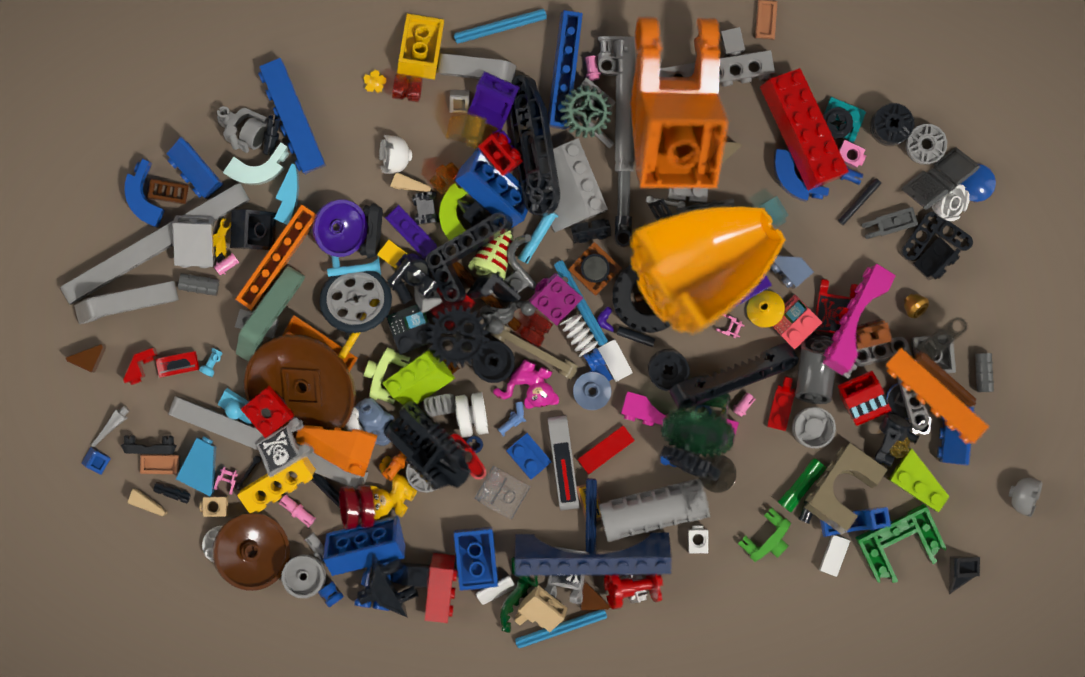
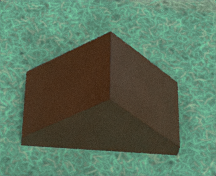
(88, 359)
(592, 599)

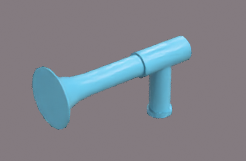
(343, 270)

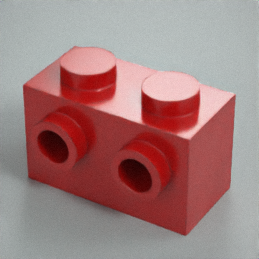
(500, 153)

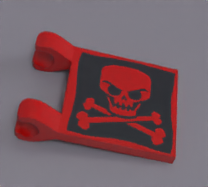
(832, 307)

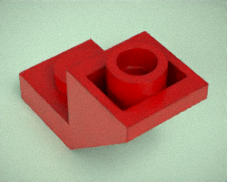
(135, 369)

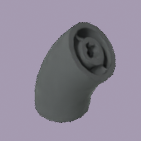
(814, 378)

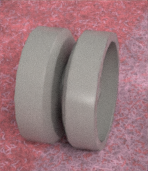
(312, 568)

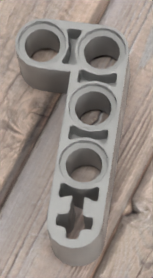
(474, 67)

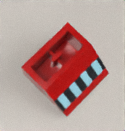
(864, 398)

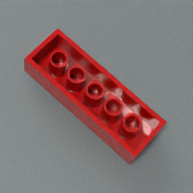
(804, 129)

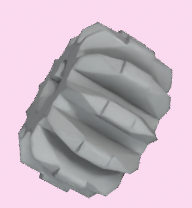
(439, 405)

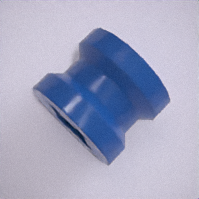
(594, 359)

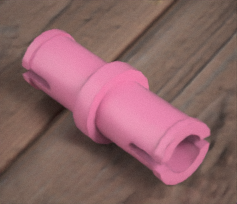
(297, 510)

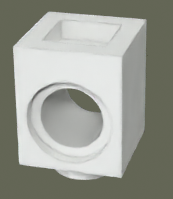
(697, 548)

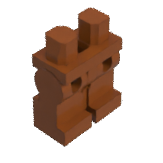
(872, 334)

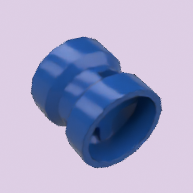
(327, 591)

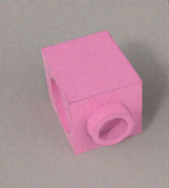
(860, 157)

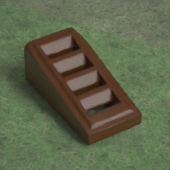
(150, 193)

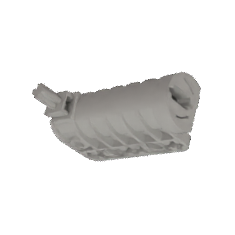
(654, 509)

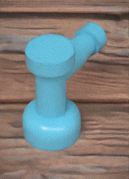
(215, 357)

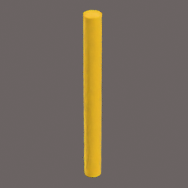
(353, 337)

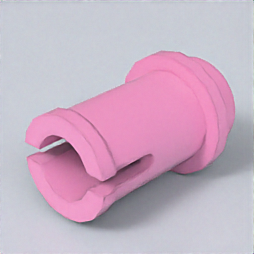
(592, 68)
(226, 264)
(743, 404)

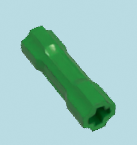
(802, 485)

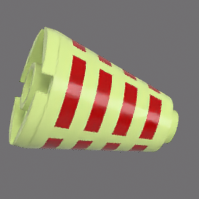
(493, 256)

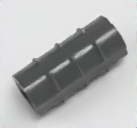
(198, 284)
(984, 372)

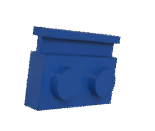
(529, 456)

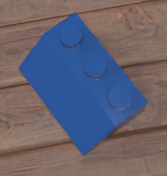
(193, 168)
(952, 447)

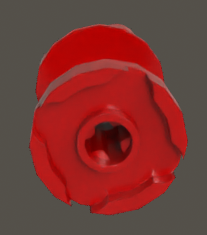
(626, 587)

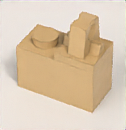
(542, 608)

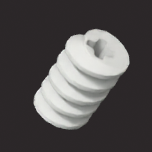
(579, 334)

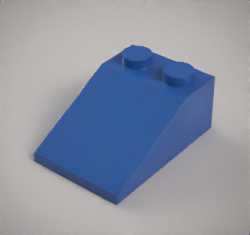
(476, 558)

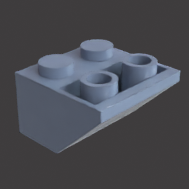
(792, 270)

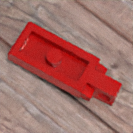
(781, 405)

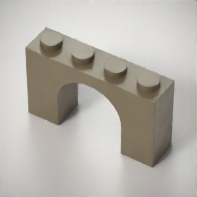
(823, 501)

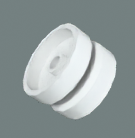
(469, 415)

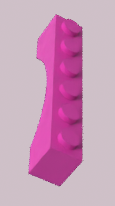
(843, 351)
(640, 407)

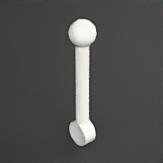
(649, 199)

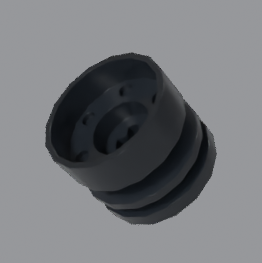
(893, 135)
(668, 357)

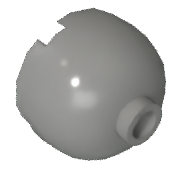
(1025, 495)

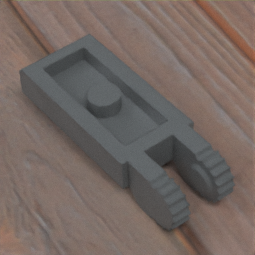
(892, 222)

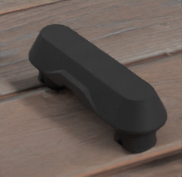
(372, 244)
(166, 447)

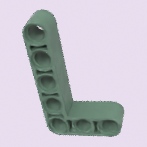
(267, 312)

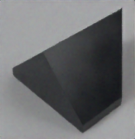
(962, 571)

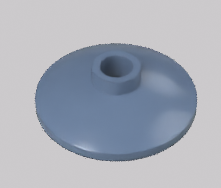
(602, 394)

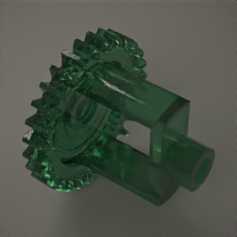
(699, 431)

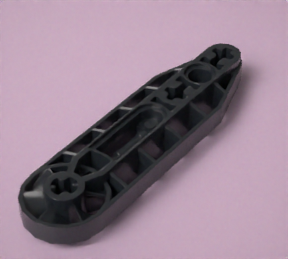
(535, 146)

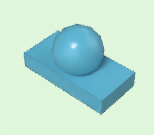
(232, 404)

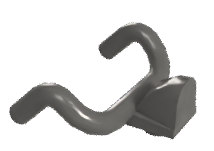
(519, 278)

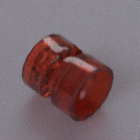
(407, 88)
(536, 329)

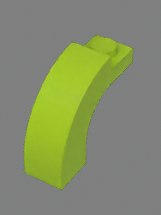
(448, 212)

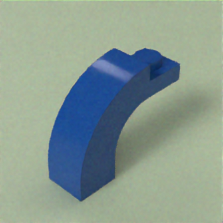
(790, 182)
(135, 195)
(866, 520)

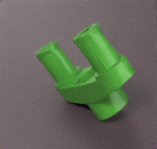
(774, 543)

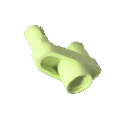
(377, 370)

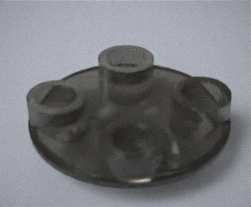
(726, 478)

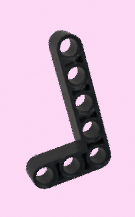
(463, 250)

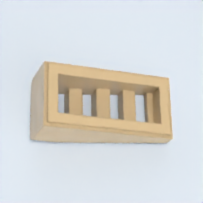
(405, 183)
(142, 501)

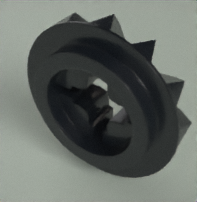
(843, 115)

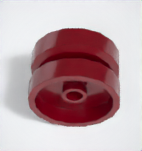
(357, 507)

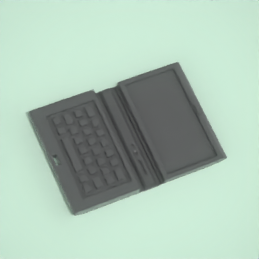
(942, 179)

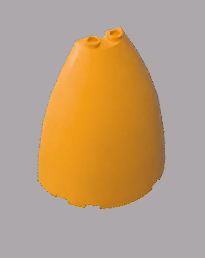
(703, 262)

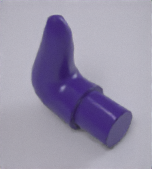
(603, 317)

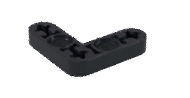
(938, 230)

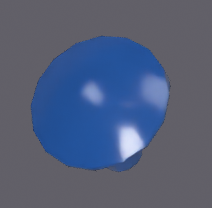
(980, 184)

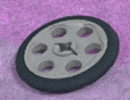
(350, 323)

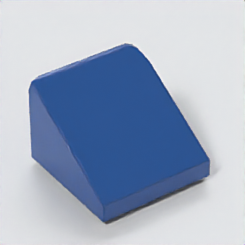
(95, 461)

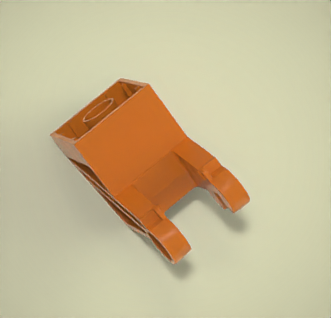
(677, 119)

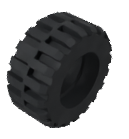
(627, 312)

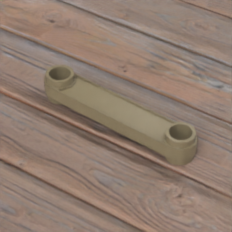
(566, 368)

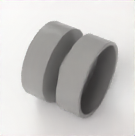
(813, 427)

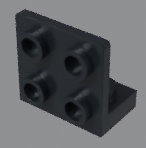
(936, 258)
(493, 284)

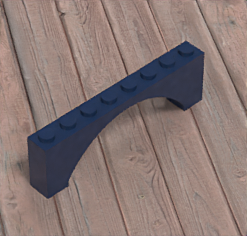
(646, 557)

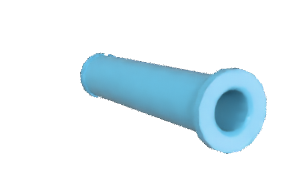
(537, 237)

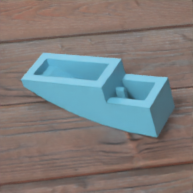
(288, 195)

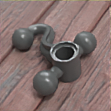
(498, 317)

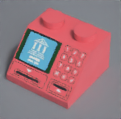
(797, 322)

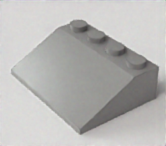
(578, 187)

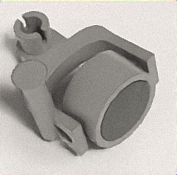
(252, 132)

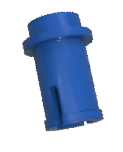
(850, 176)

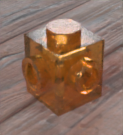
(444, 177)

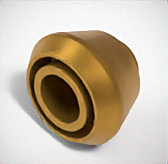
(915, 305)

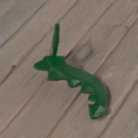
(513, 599)

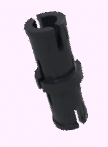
(271, 135)

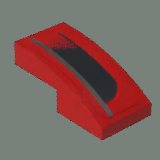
(177, 364)

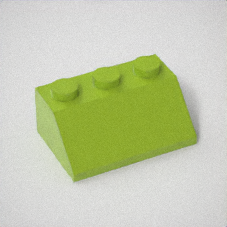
(419, 379)

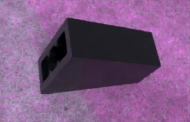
(412, 575)

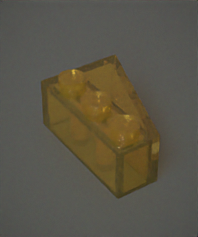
(467, 129)

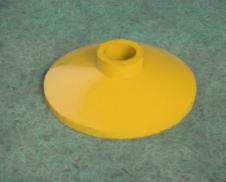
(769, 316)

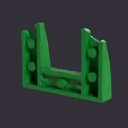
(915, 521)

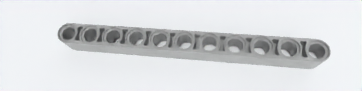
(148, 247)
(251, 436)

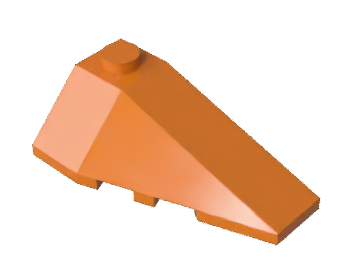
(342, 448)

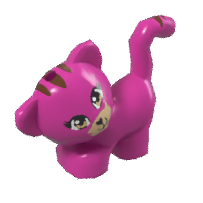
(539, 392)

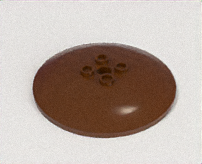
(301, 359)

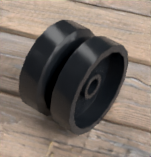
(504, 366)

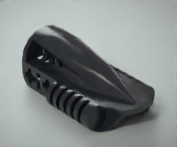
(432, 452)

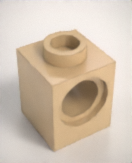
(223, 509)

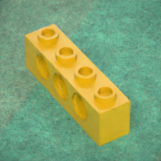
(255, 502)

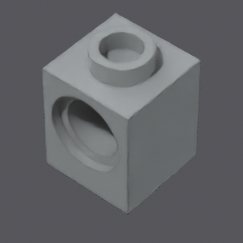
(732, 42)

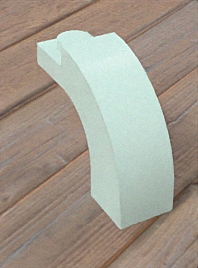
(258, 174)

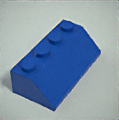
(492, 189)
(354, 548)

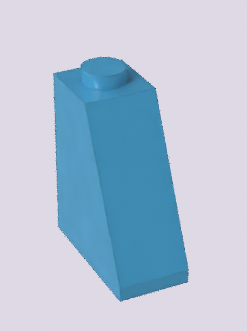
(199, 466)

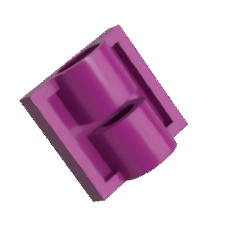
(555, 298)

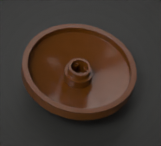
(251, 551)

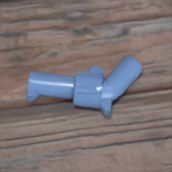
(515, 419)

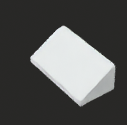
(615, 360)
(834, 555)
(488, 594)

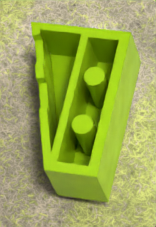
(918, 481)

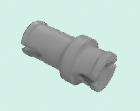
(316, 546)

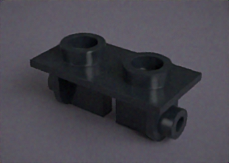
(599, 230)

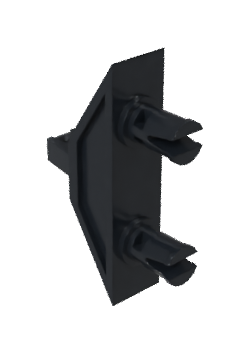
(382, 590)

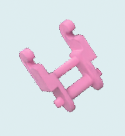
(733, 320)
(220, 477)

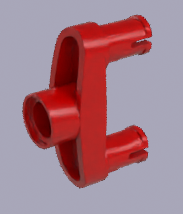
(475, 465)

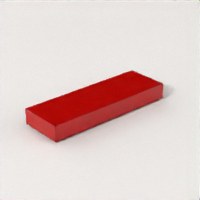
(606, 449)

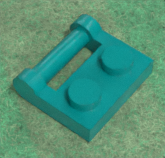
(856, 113)

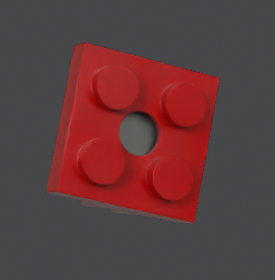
(267, 411)

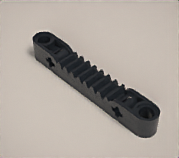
(778, 358)

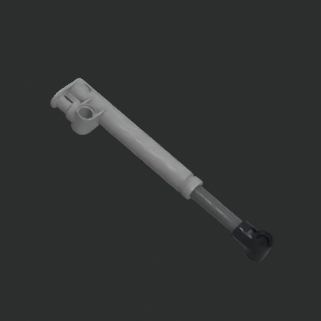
(622, 57)

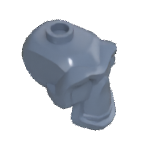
(374, 419)

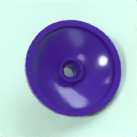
(350, 228)

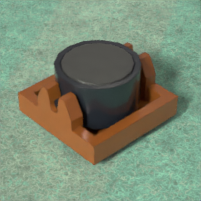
(594, 268)

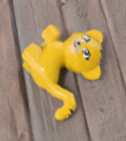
(395, 499)

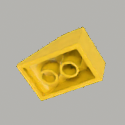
(420, 46)

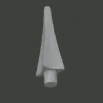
(115, 420)

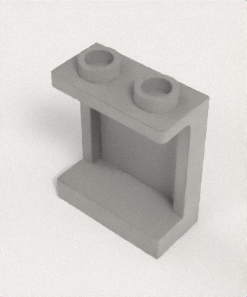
(193, 241)

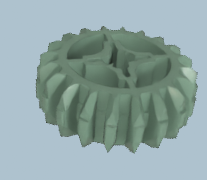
(586, 103)

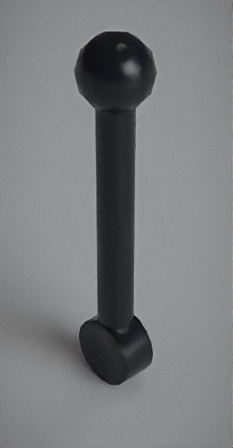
(257, 459)

